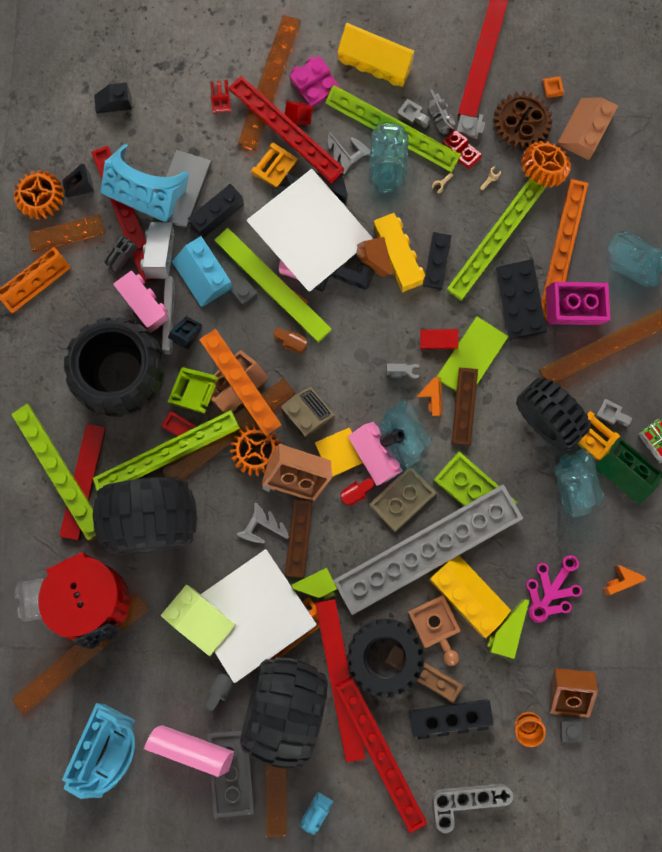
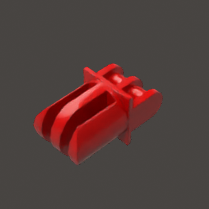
(220, 99)
(356, 492)

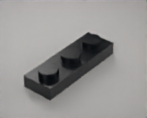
(437, 260)

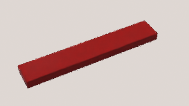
(84, 474)

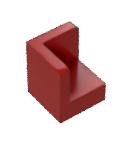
(299, 112)

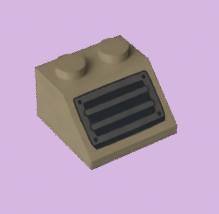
(307, 412)

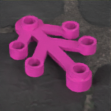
(551, 591)

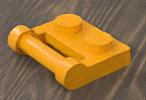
(277, 171)
(593, 442)

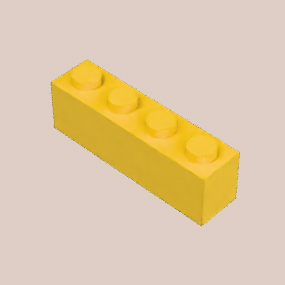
(400, 255)

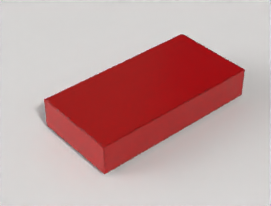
(439, 339)
(176, 424)

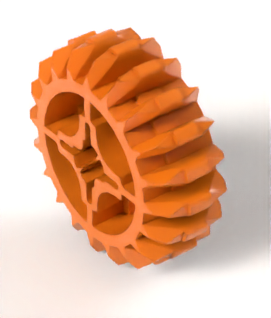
(545, 164)
(44, 202)
(248, 455)

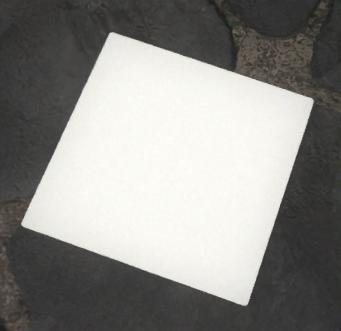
(309, 229)
(264, 612)

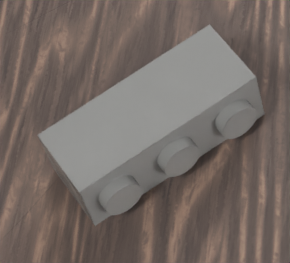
(158, 250)

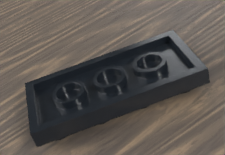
(521, 299)

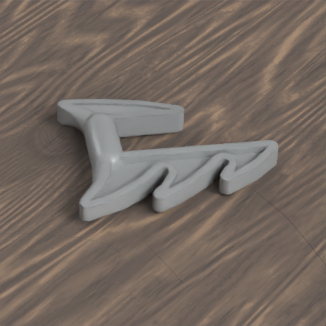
(346, 159)
(259, 517)

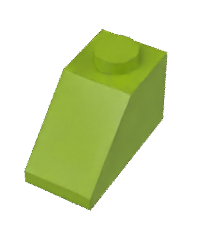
(317, 585)

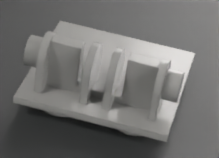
(438, 109)

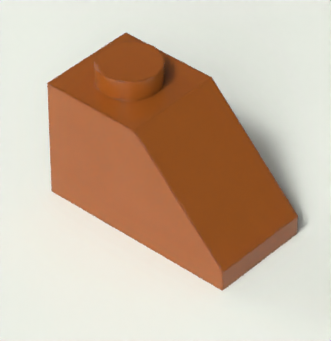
(374, 255)

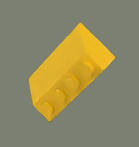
(375, 55)
(470, 596)

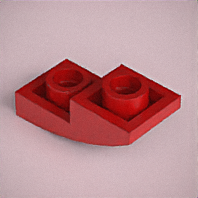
(459, 143)

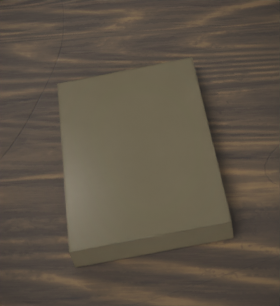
(402, 499)

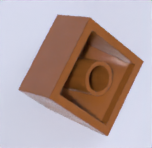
(573, 692)

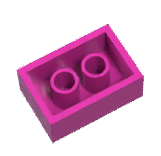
(577, 303)

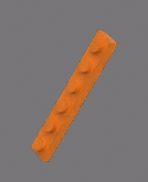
(240, 382)

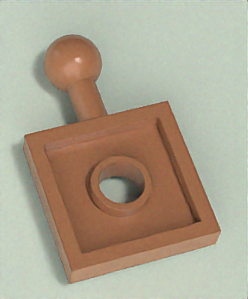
(445, 629)

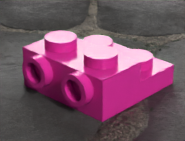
(313, 81)

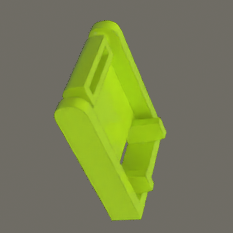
(197, 392)

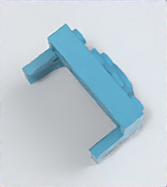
(137, 188)
(81, 772)

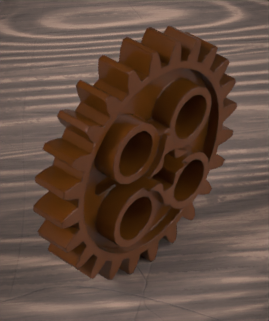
(507, 112)

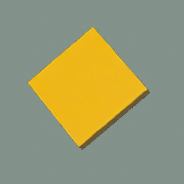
(339, 451)

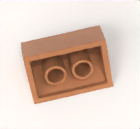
(587, 126)
(224, 396)
(297, 472)

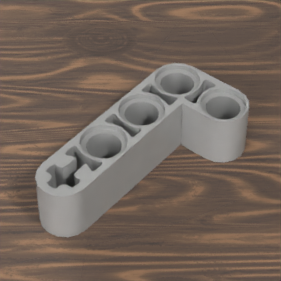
(471, 803)

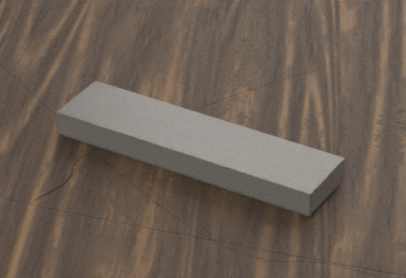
(169, 296)

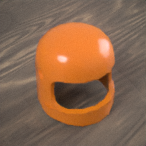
(532, 731)

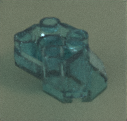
(388, 157)
(635, 259)
(416, 439)
(578, 483)

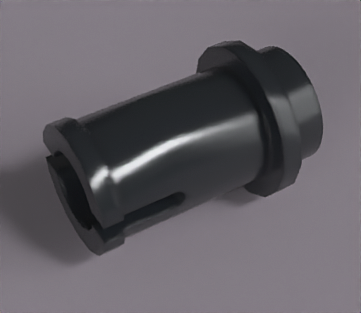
(396, 436)

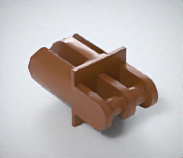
(291, 340)

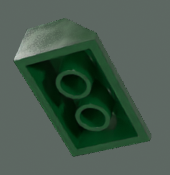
(629, 471)

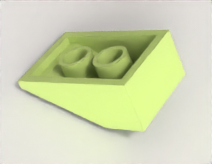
(198, 620)

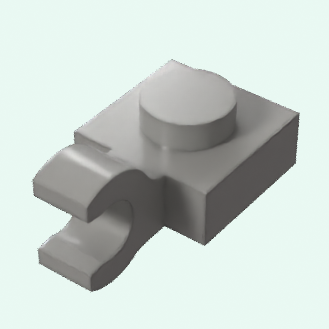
(412, 112)
(400, 370)
(611, 413)

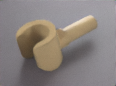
(491, 177)
(442, 182)

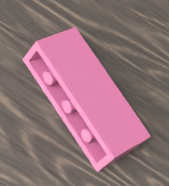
(190, 750)

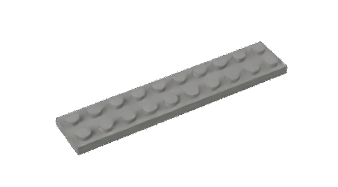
(427, 549)

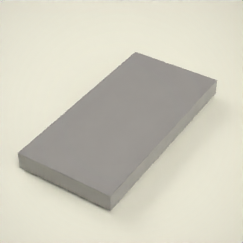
(198, 171)

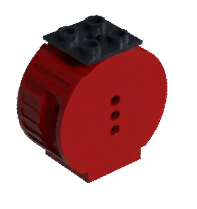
(84, 600)

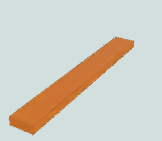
(565, 236)

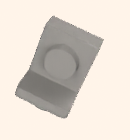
(470, 126)

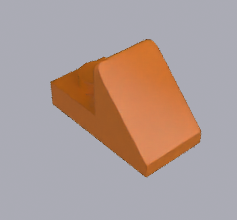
(434, 390)
(627, 579)

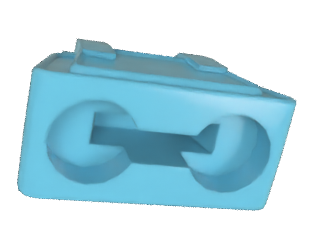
(316, 813)

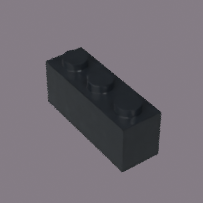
(216, 211)

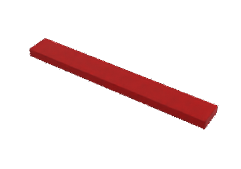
(482, 58)
(286, 129)
(125, 214)
(338, 673)
(381, 755)

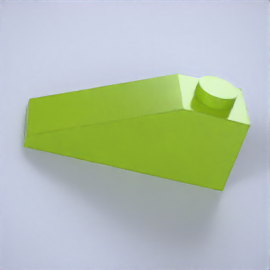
(507, 635)

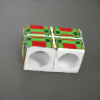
(653, 438)

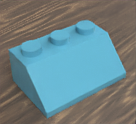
(202, 272)

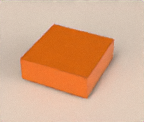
(553, 87)

